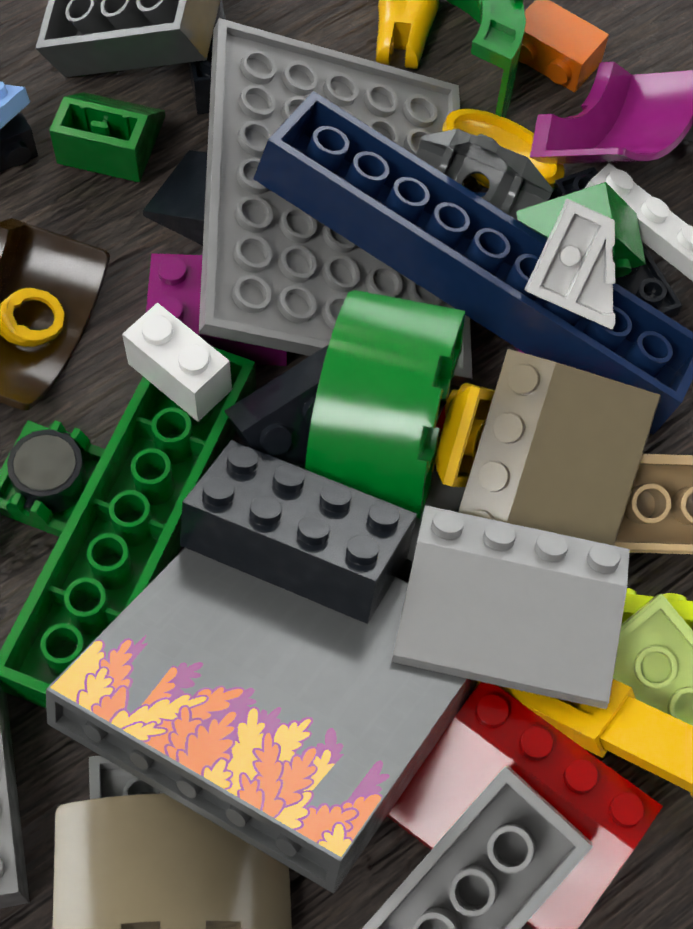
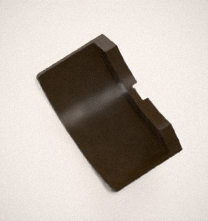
(67, 271)

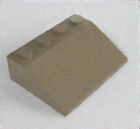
(559, 449)

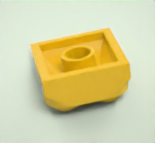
(461, 433)

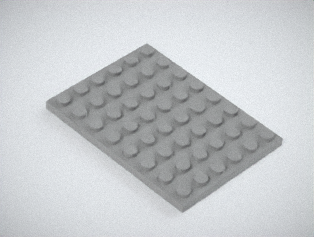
(266, 264)

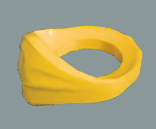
(21, 334)

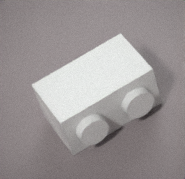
(177, 361)

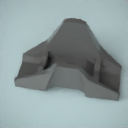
(511, 176)

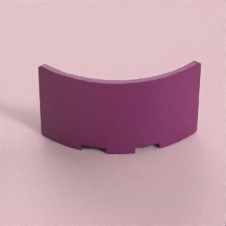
(620, 119)

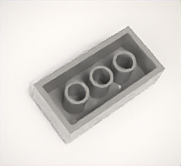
(489, 865)

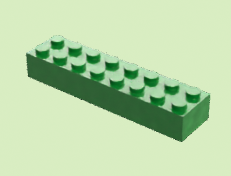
(118, 532)

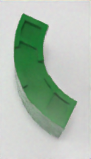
(498, 39)
(383, 396)

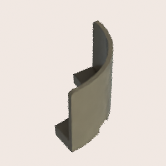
(160, 867)

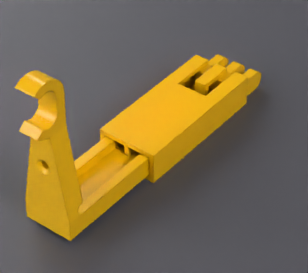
(624, 728)

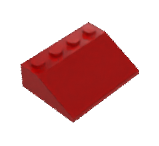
(501, 732)

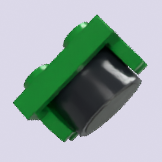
(46, 475)

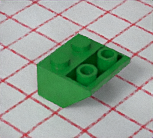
(105, 135)

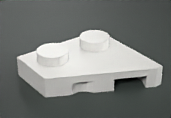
(578, 264)

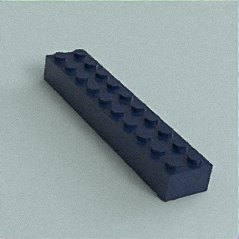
(462, 250)

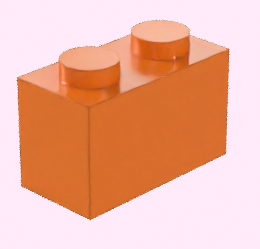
(561, 44)

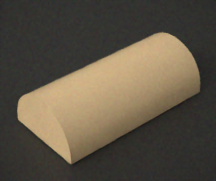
(660, 507)

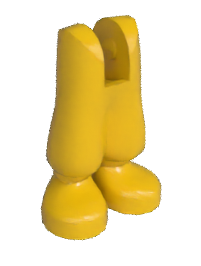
(405, 27)

